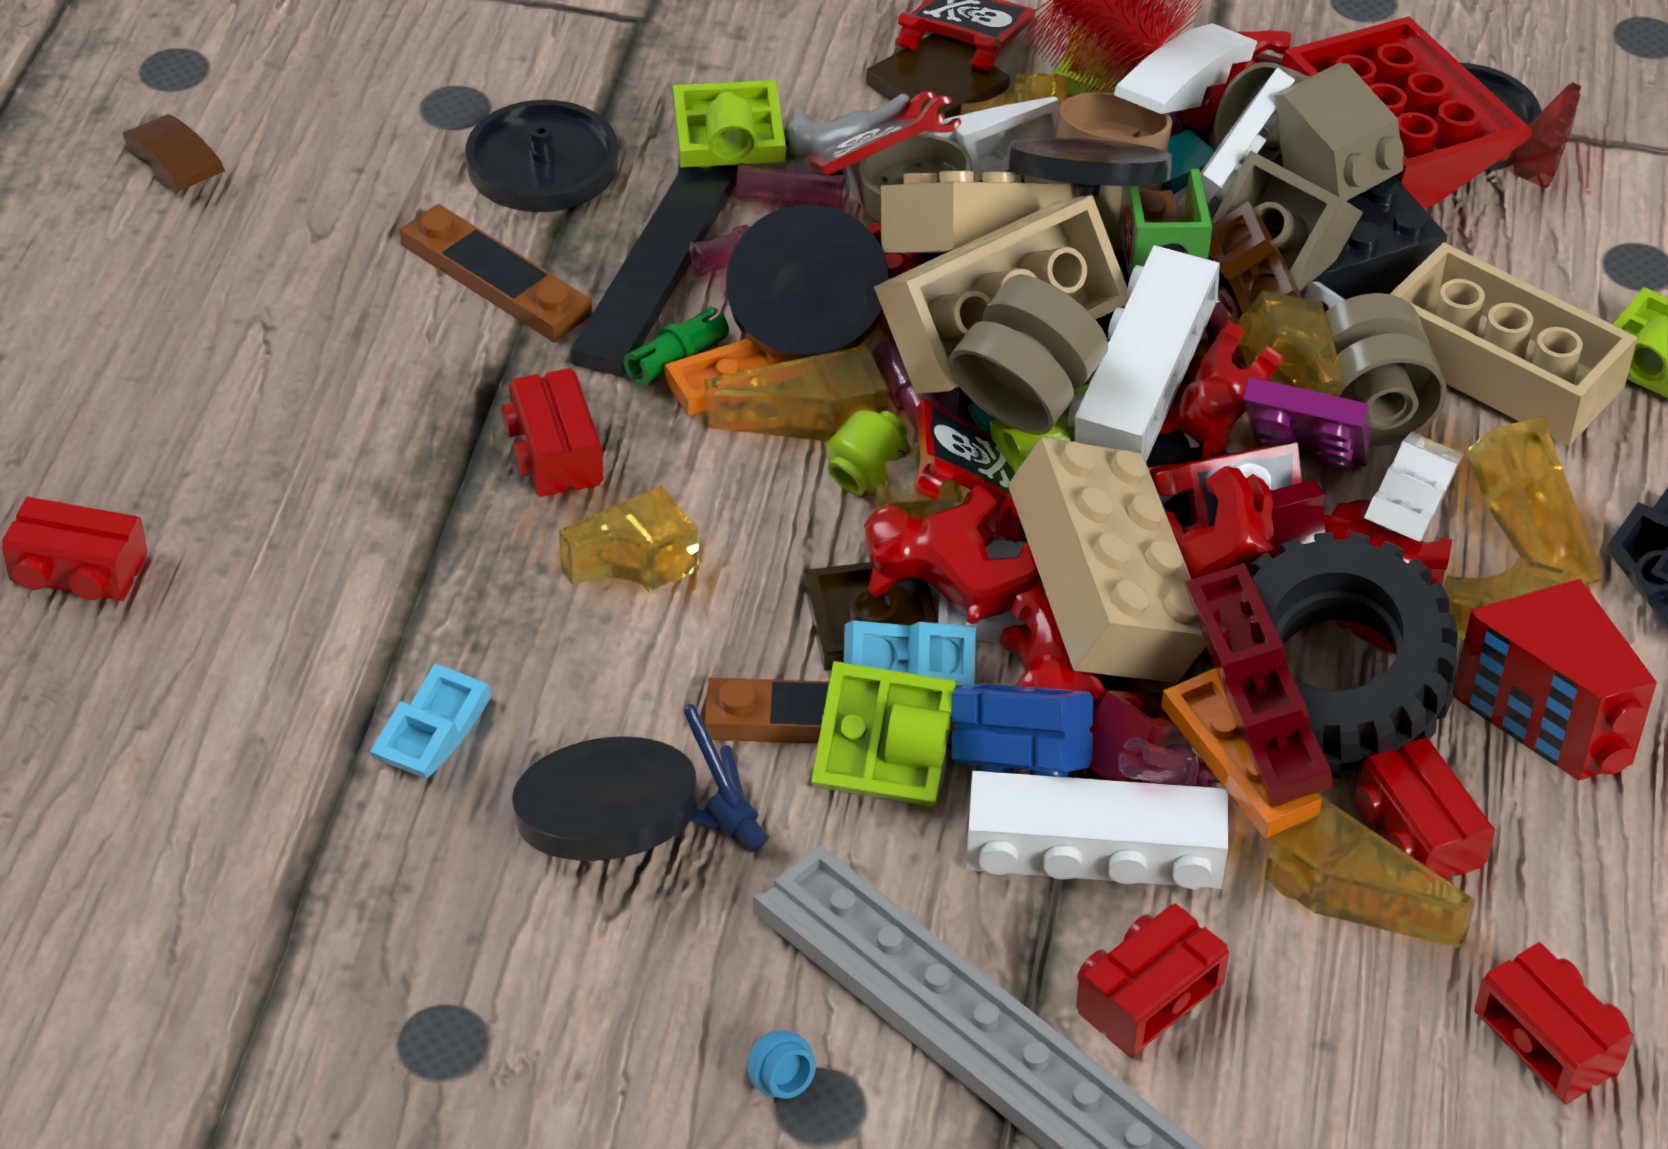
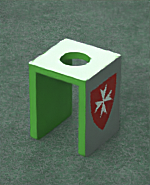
(1140, 237)

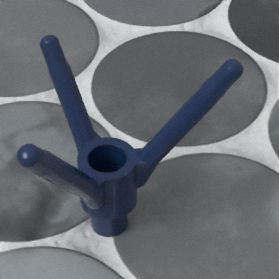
(729, 806)

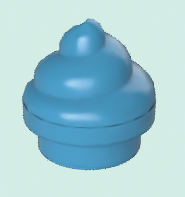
(781, 1064)

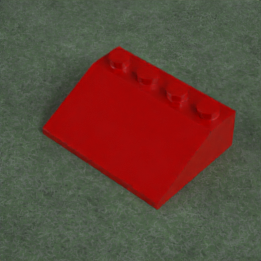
(1444, 113)

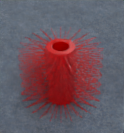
(1123, 25)

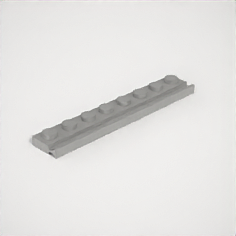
(958, 1013)

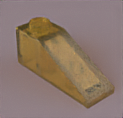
(797, 397)
(1532, 497)
(1361, 878)

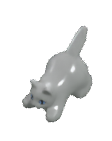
(809, 137)

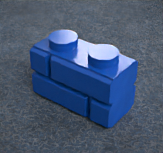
(1022, 729)

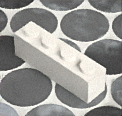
(1147, 352)
(1097, 830)

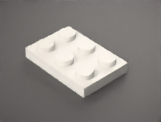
(1243, 136)

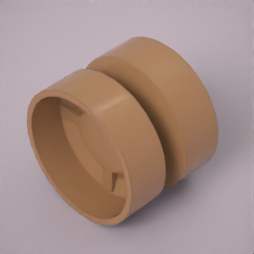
(1113, 119)

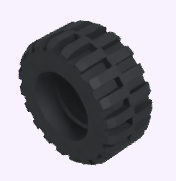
(1393, 598)

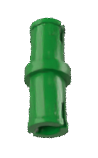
(676, 343)

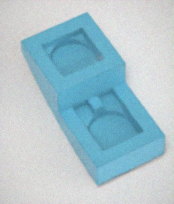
(915, 649)
(434, 724)

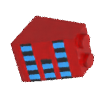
(1557, 679)

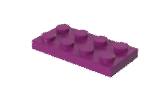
(1317, 421)

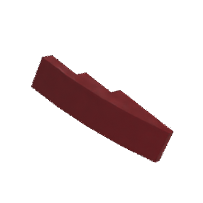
(1259, 684)

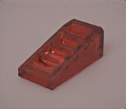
(1541, 154)

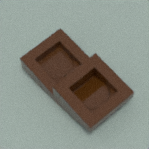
(175, 152)
(1249, 257)

